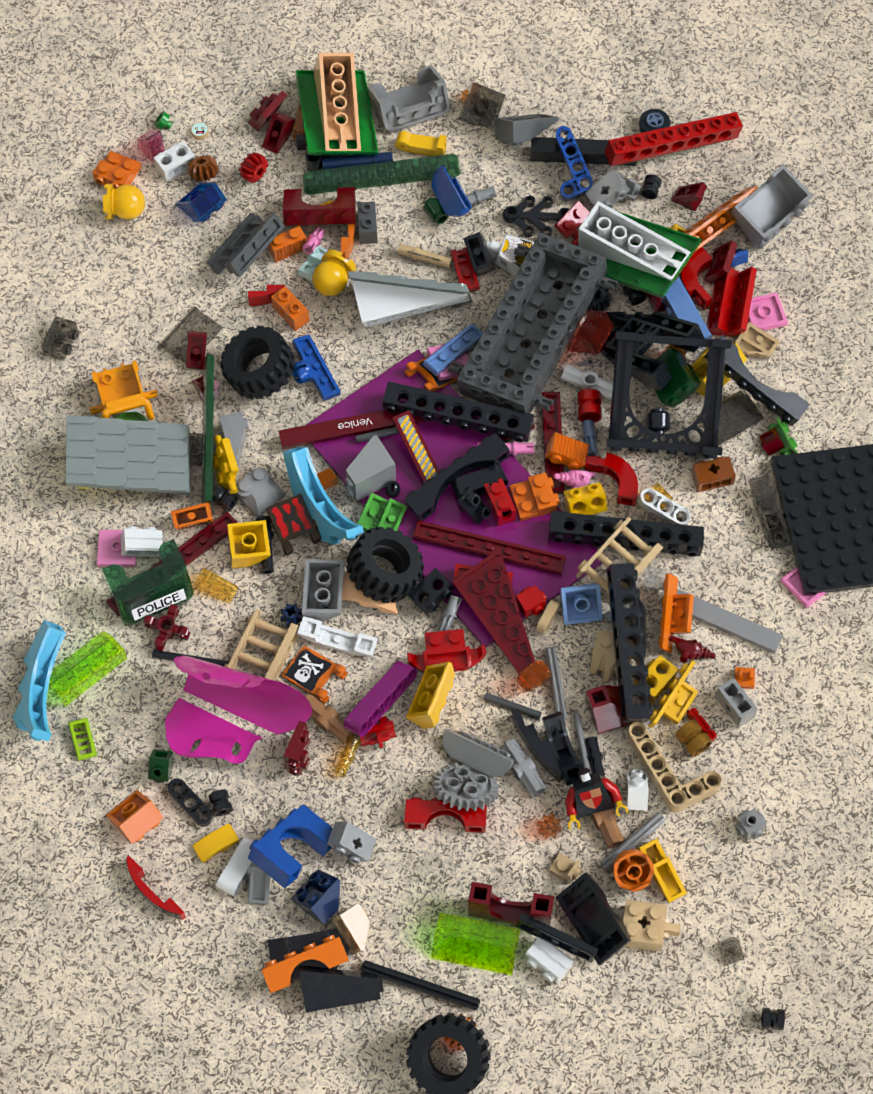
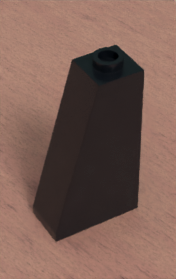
(335, 988)

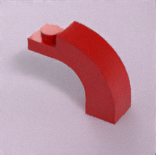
(697, 264)
(620, 471)

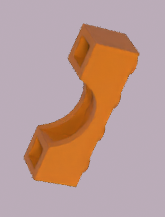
(279, 973)

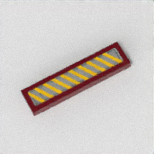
(415, 446)

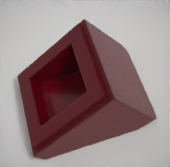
(771, 441)

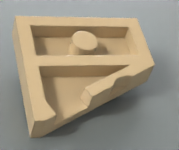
(757, 342)

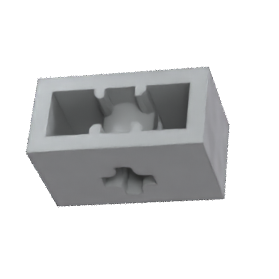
(611, 183)
(736, 702)
(351, 842)

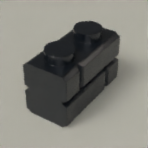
(479, 254)

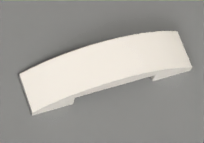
(337, 639)

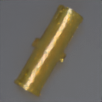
(347, 757)

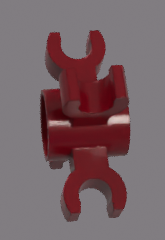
(180, 631)

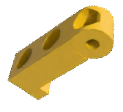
(421, 144)

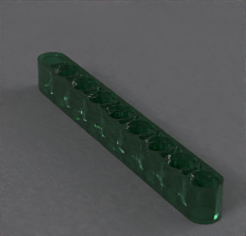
(379, 174)

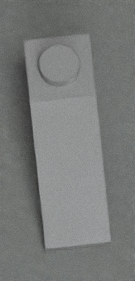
(234, 428)

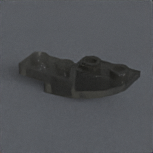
(768, 513)

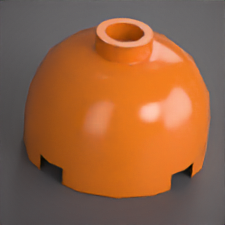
(633, 870)

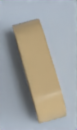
(548, 616)

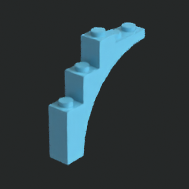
(304, 481)
(40, 658)

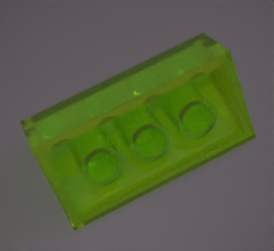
(86, 667)
(475, 943)

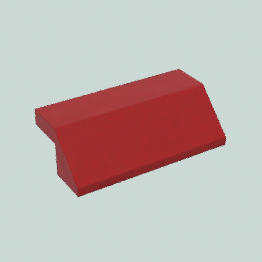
(731, 302)

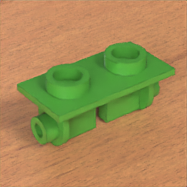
(789, 443)

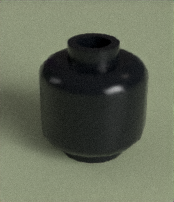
(658, 420)

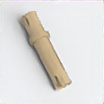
(404, 250)

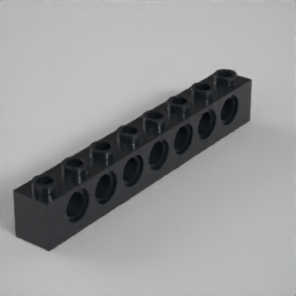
(451, 404)
(653, 530)
(629, 711)

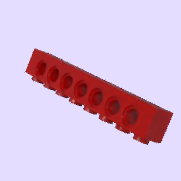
(673, 139)

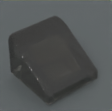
(730, 950)

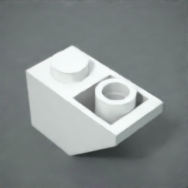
(637, 789)

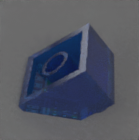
(202, 201)

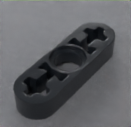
(185, 788)

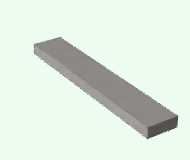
(735, 625)

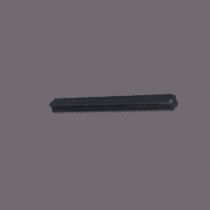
(421, 985)

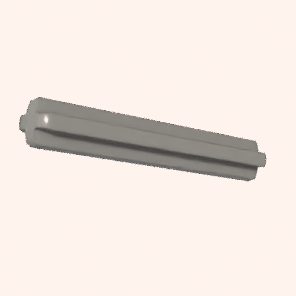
(555, 681)
(634, 840)

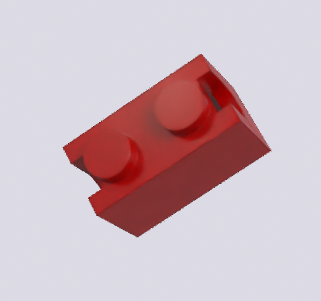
(500, 502)

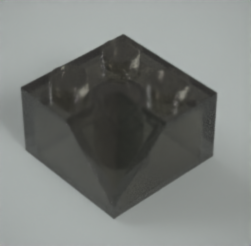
(481, 106)

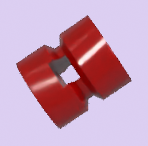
(589, 405)

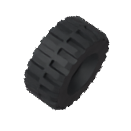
(270, 375)
(398, 551)
(467, 1035)

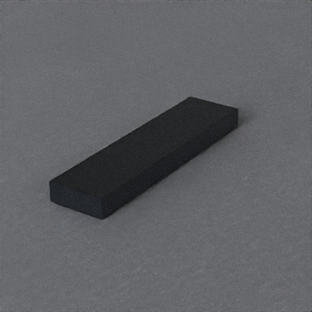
(557, 937)

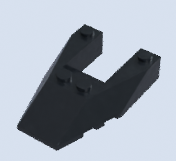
(645, 369)

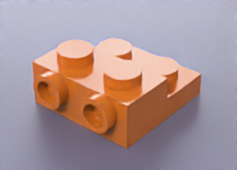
(116, 170)
(534, 496)

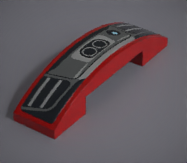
(168, 907)

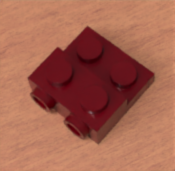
(268, 106)
(296, 754)

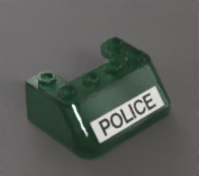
(150, 590)

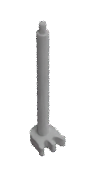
(581, 741)

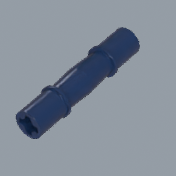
(338, 161)

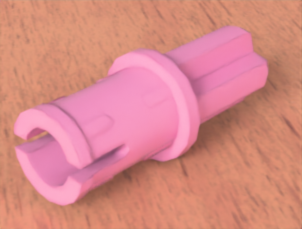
(313, 240)

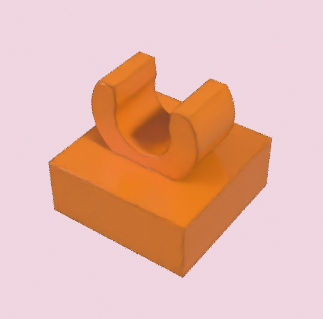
(745, 677)

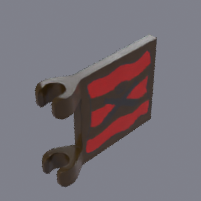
(291, 520)

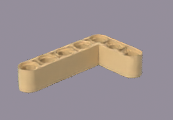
(666, 774)

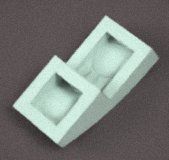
(311, 263)

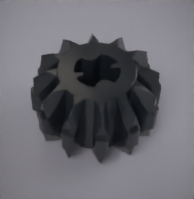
(600, 301)

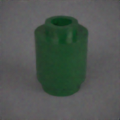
(435, 211)

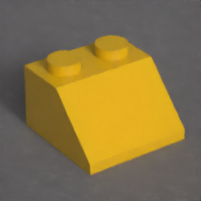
(248, 543)

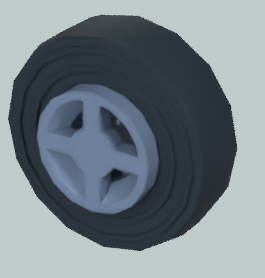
(657, 117)

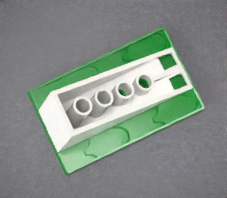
(637, 250)

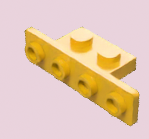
(677, 700)

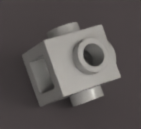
(747, 829)

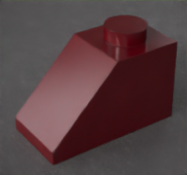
(278, 132)

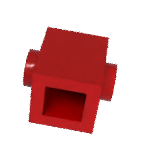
(531, 601)

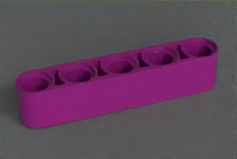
(380, 698)

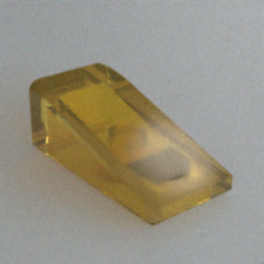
(216, 586)

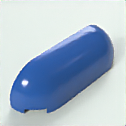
(450, 193)

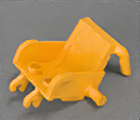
(121, 391)

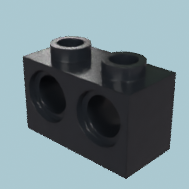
(428, 587)

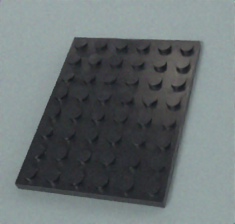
(829, 516)

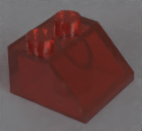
(592, 333)

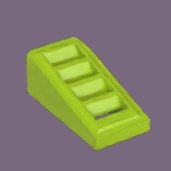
(80, 723)

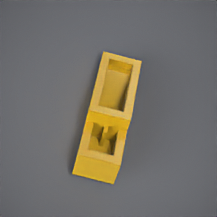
(664, 871)

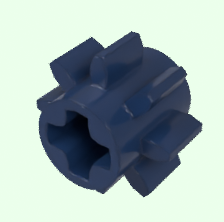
(290, 610)

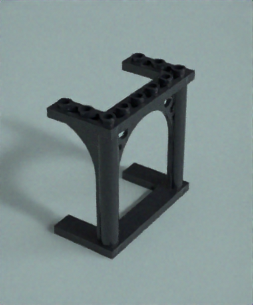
(712, 403)

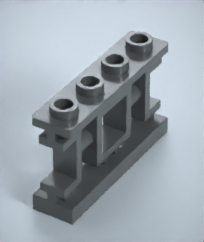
(245, 244)

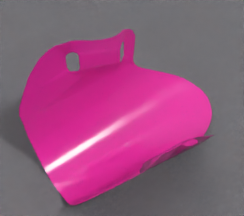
(246, 695)

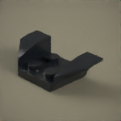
(285, 945)

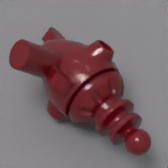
(691, 649)

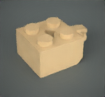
(656, 925)

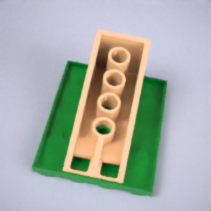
(344, 114)

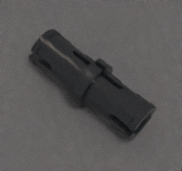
(594, 755)

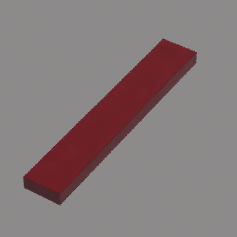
(551, 424)

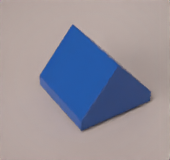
(740, 257)

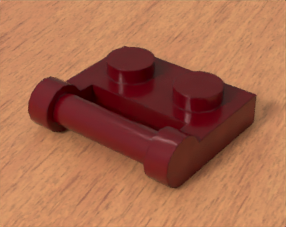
(721, 261)

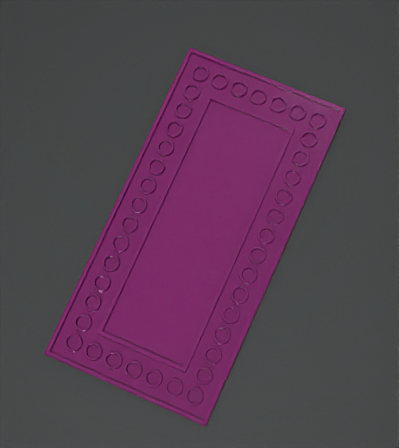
(445, 446)

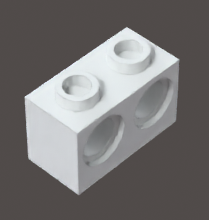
(176, 159)

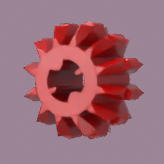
(253, 167)

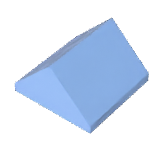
(581, 604)

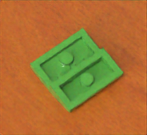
(381, 513)

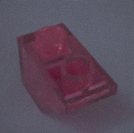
(151, 144)

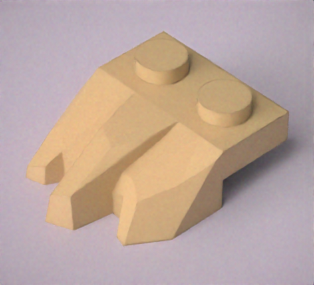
(603, 656)

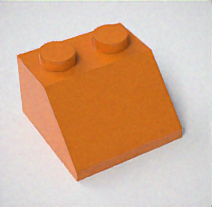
(135, 816)

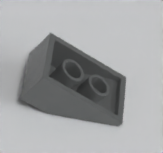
(522, 128)

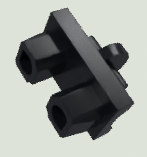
(473, 506)

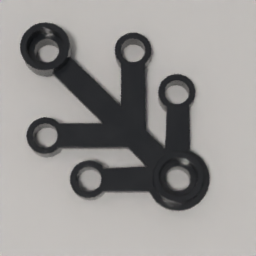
(533, 215)

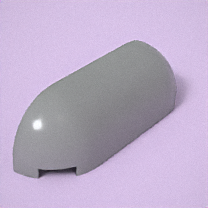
(477, 753)

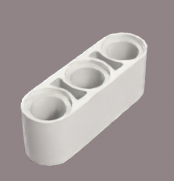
(654, 507)
(236, 869)

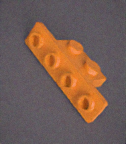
(675, 613)

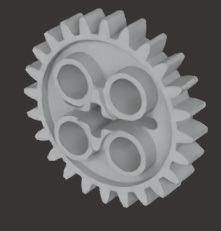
(454, 787)

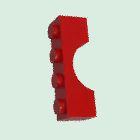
(421, 812)

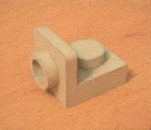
(565, 868)

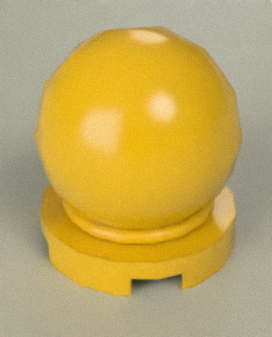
(124, 201)
(332, 274)

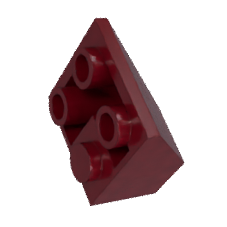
(605, 708)

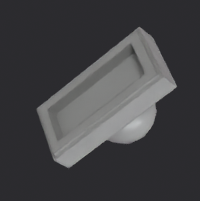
(258, 886)

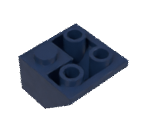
(319, 896)

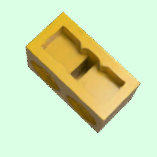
(586, 499)
(659, 681)

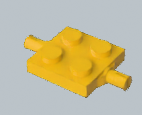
(225, 464)

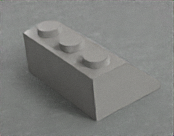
(323, 589)

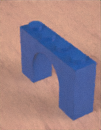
(299, 825)

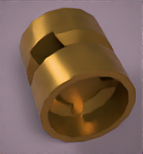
(691, 735)

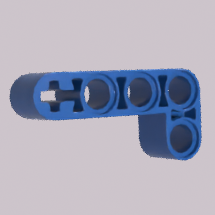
(570, 161)

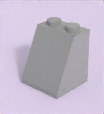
(370, 470)

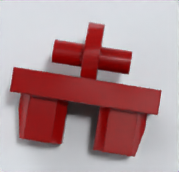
(379, 733)

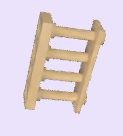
(649, 553)
(280, 651)

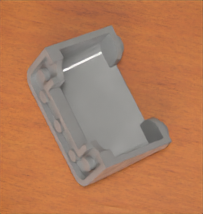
(411, 103)

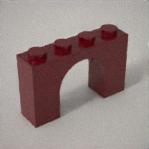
(337, 212)
(486, 905)

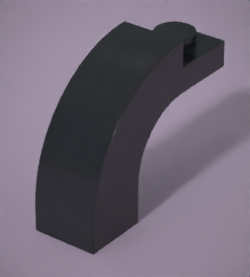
(558, 738)

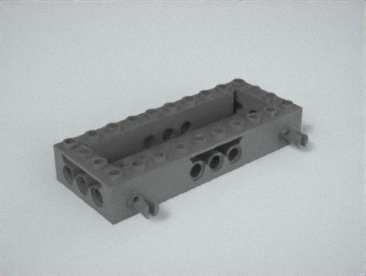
(516, 322)

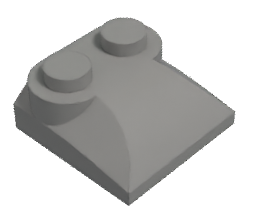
(258, 491)

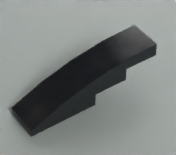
(539, 749)

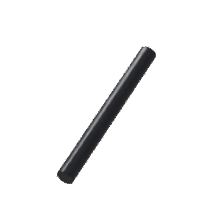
(170, 656)

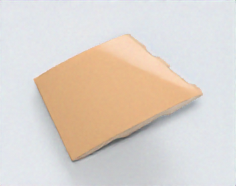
(350, 593)

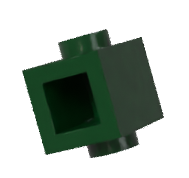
(160, 765)

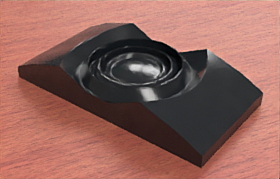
(593, 917)

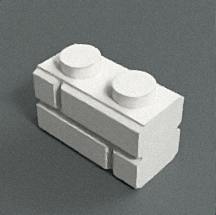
(141, 542)
(548, 960)

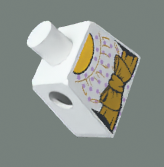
(505, 253)

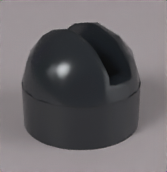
(388, 489)

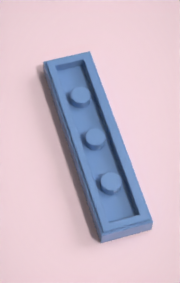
(453, 349)

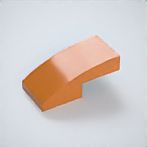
(347, 243)

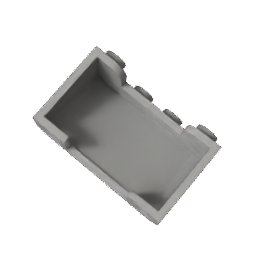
(771, 207)

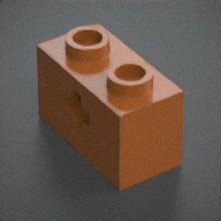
(713, 474)

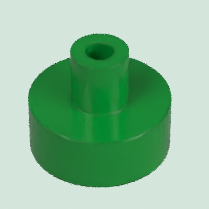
(162, 120)

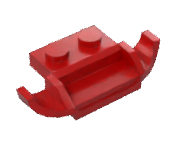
(447, 647)

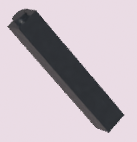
(592, 151)

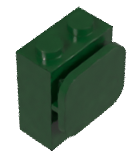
(683, 380)

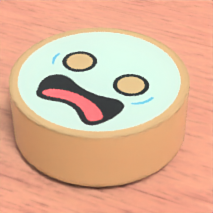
(199, 130)

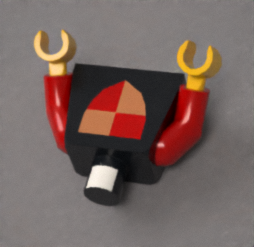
(591, 795)

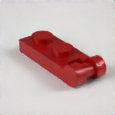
(464, 269)

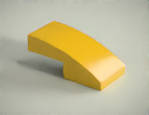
(215, 842)

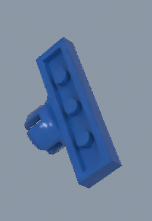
(313, 368)

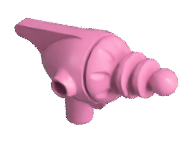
(574, 478)

